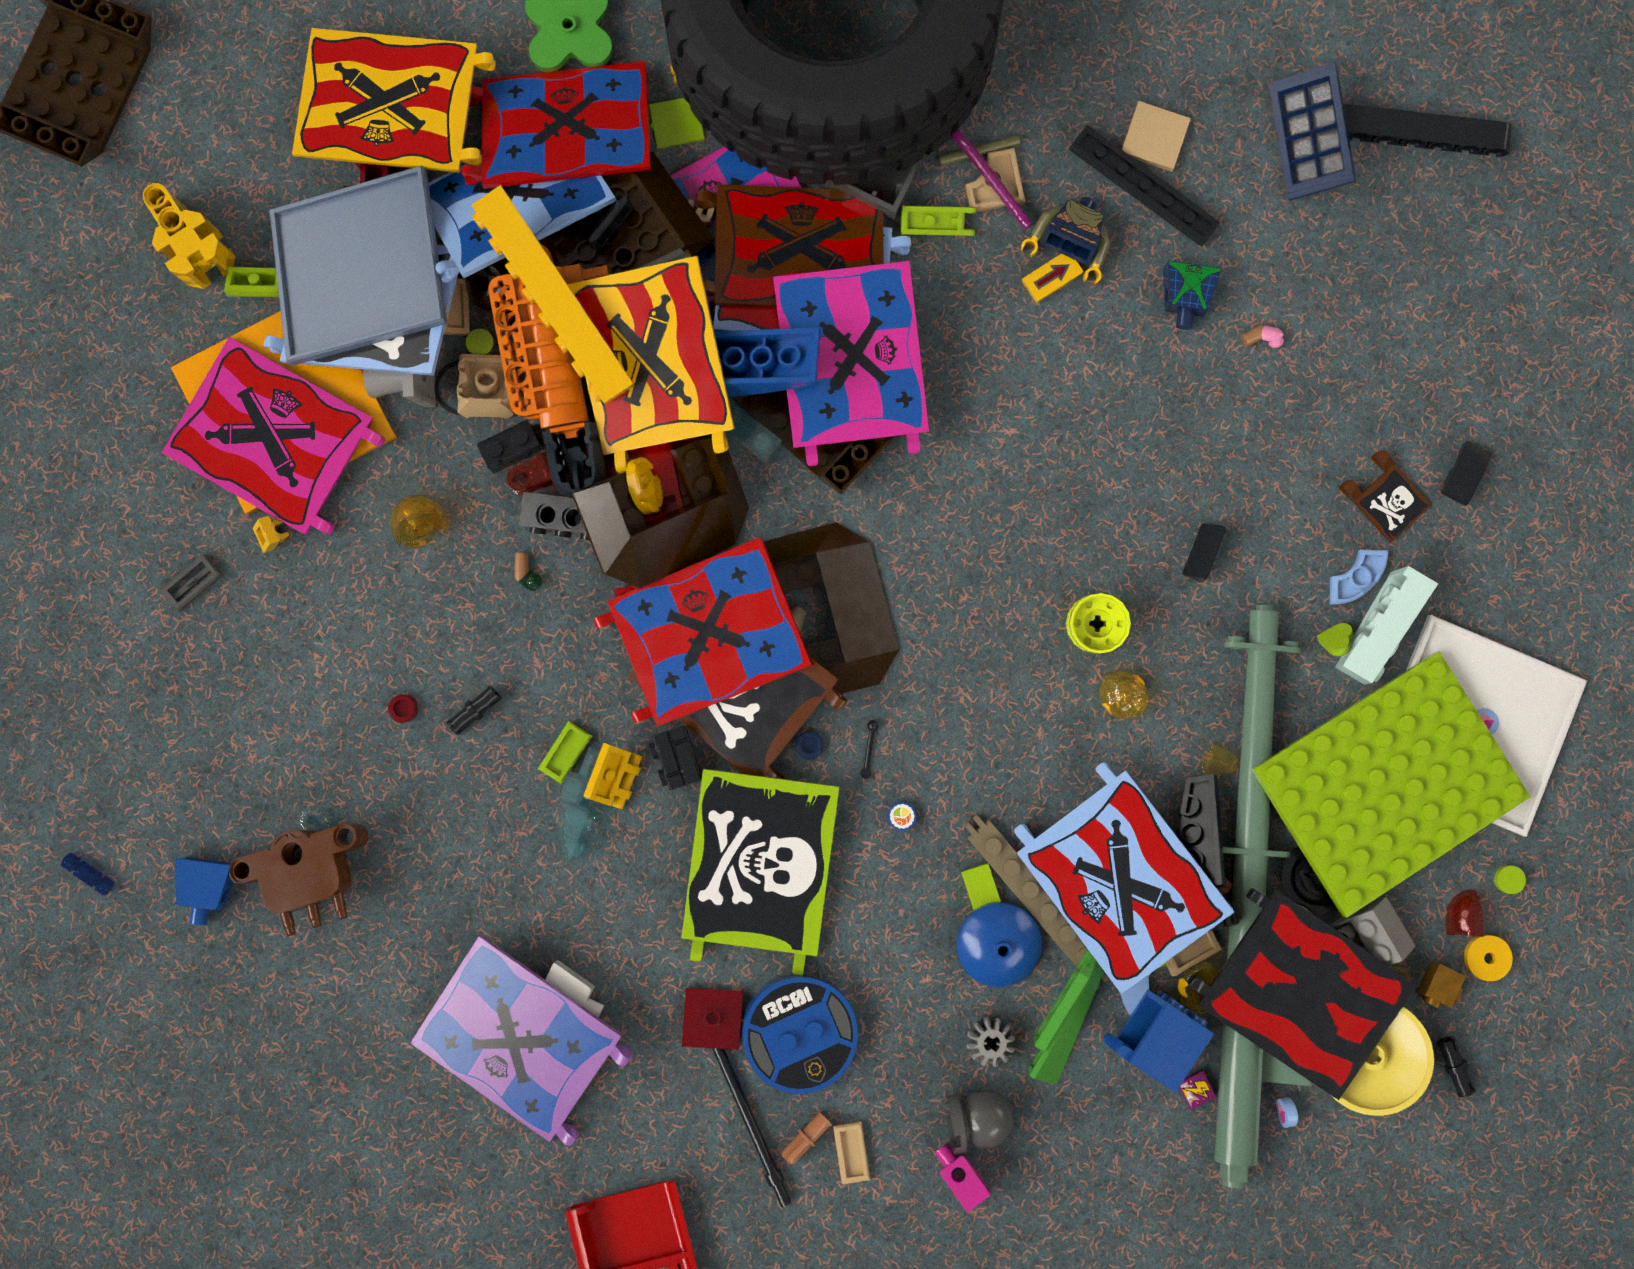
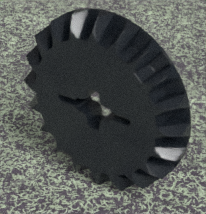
(1301, 887)

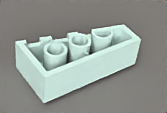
(1386, 624)

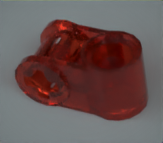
(535, 475)

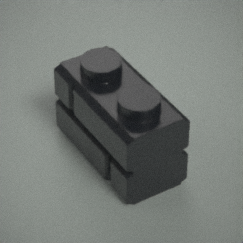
(510, 446)
(676, 758)

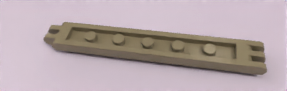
(1026, 888)

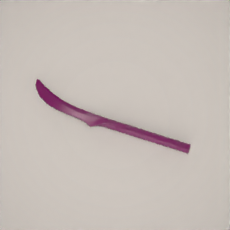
(992, 179)

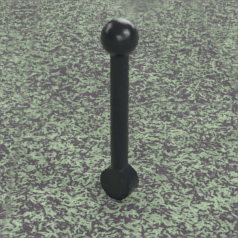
(872, 727)

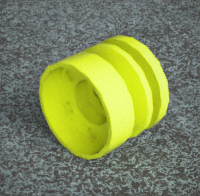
(1110, 611)

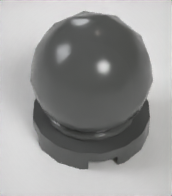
(979, 1119)

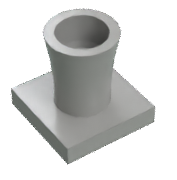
(414, 386)

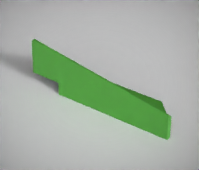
(1064, 1020)

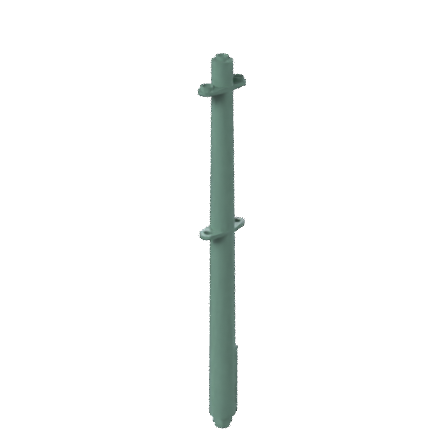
(1240, 1058)

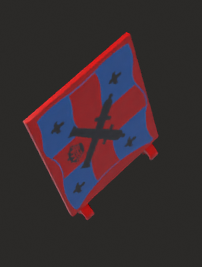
(562, 125)
(708, 632)

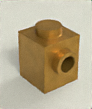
(1441, 985)

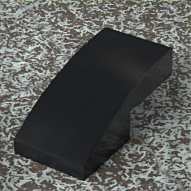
(1466, 473)

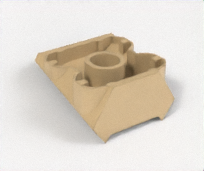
(482, 387)

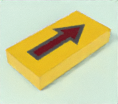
(1051, 277)

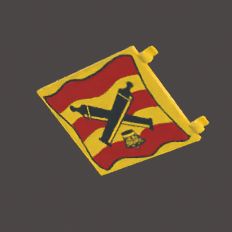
(387, 100)
(667, 345)

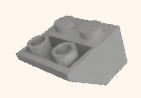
(1377, 931)

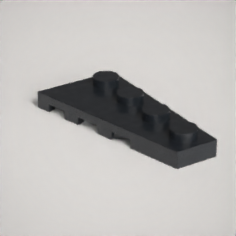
(1201, 826)

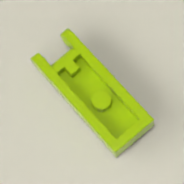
(935, 220)

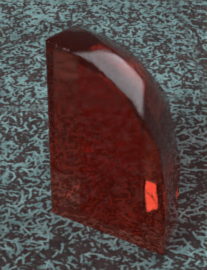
(1465, 915)

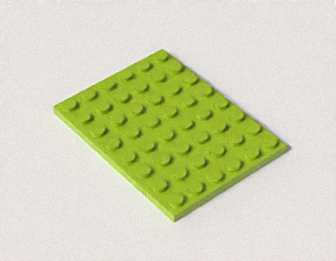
(1390, 784)

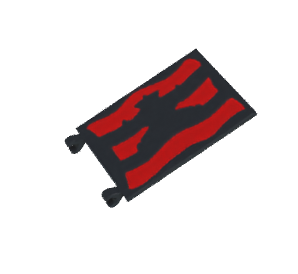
(1305, 993)

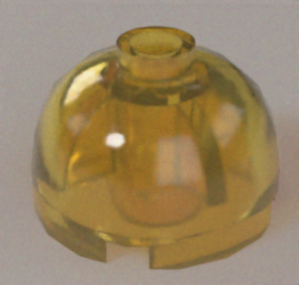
(412, 523)

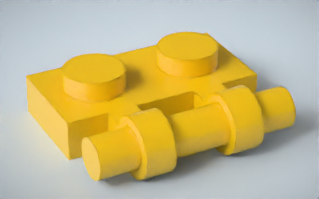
(607, 775)

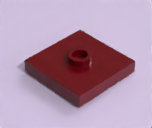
(712, 1019)

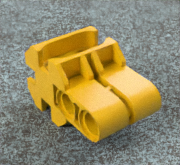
(186, 238)

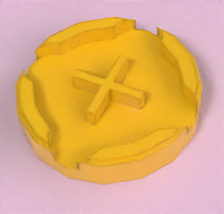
(643, 486)

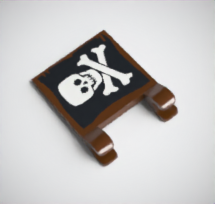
(1390, 500)

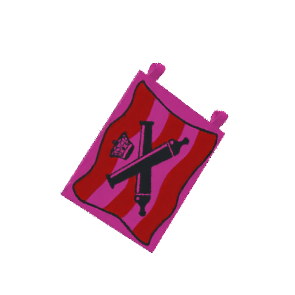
(269, 436)

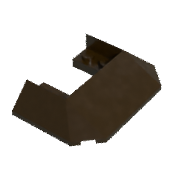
(652, 550)
(855, 598)

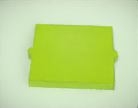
(674, 123)

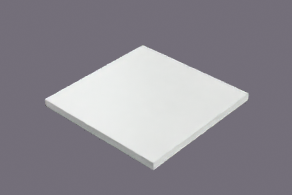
(1527, 696)

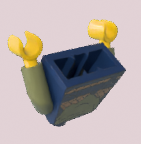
(1074, 232)

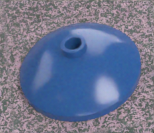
(993, 927)

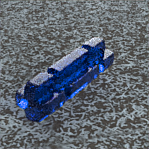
(87, 873)

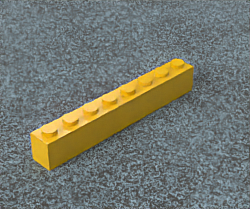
(552, 294)

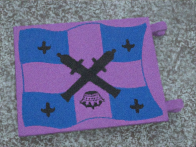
(518, 1040)

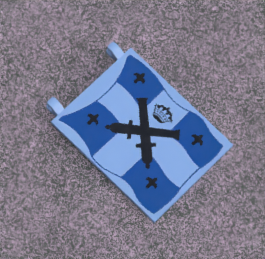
(542, 205)

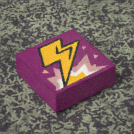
(1196, 1090)

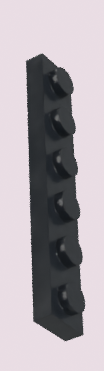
(1144, 185)

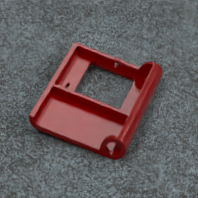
(632, 1230)

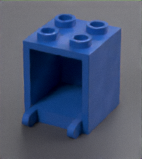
(1161, 1039)

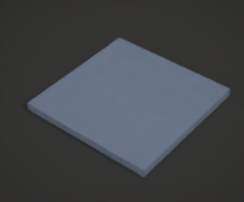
(357, 266)

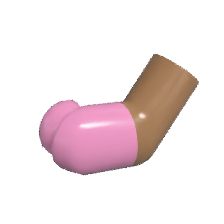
(1263, 332)

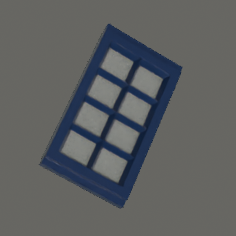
(1312, 131)

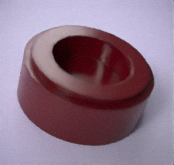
(403, 708)

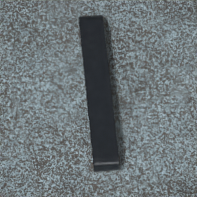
(1428, 130)

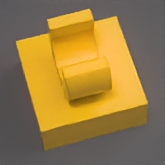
(267, 535)

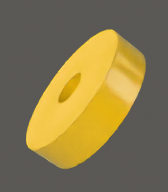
(1500, 962)

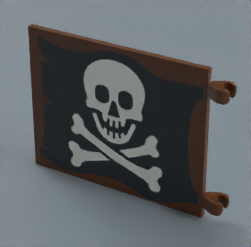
(762, 721)

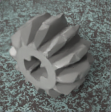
(992, 1031)

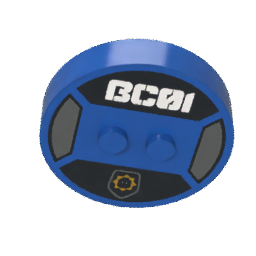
(799, 1034)

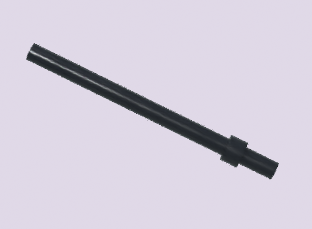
(773, 1175)

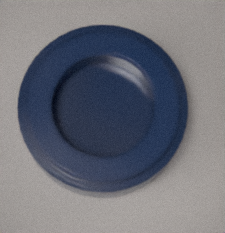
(809, 745)

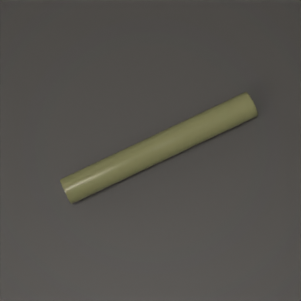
(983, 149)

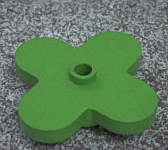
(582, 41)

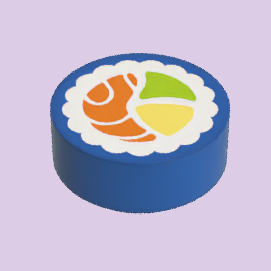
(901, 816)

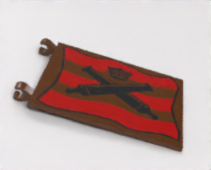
(786, 233)

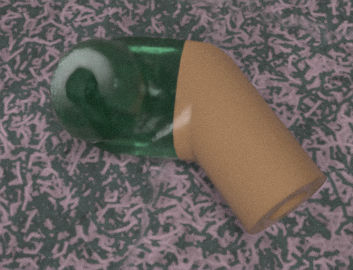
(524, 575)

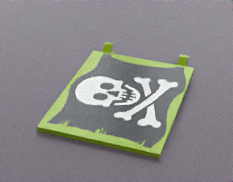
(760, 864)

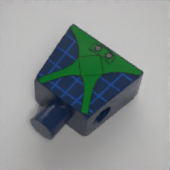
(1188, 290)

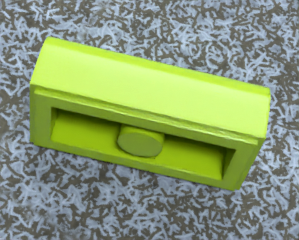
(251, 282)

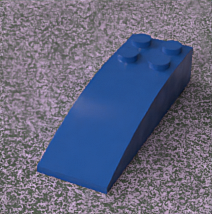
(768, 359)

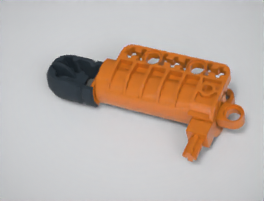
(553, 383)

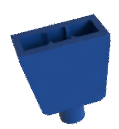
(202, 886)

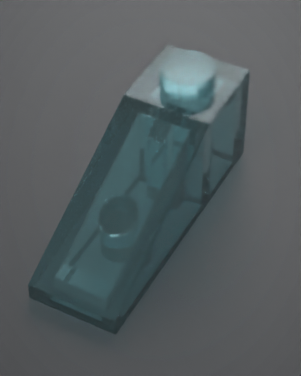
(753, 437)

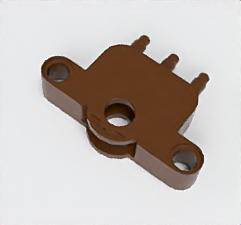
(316, 878)

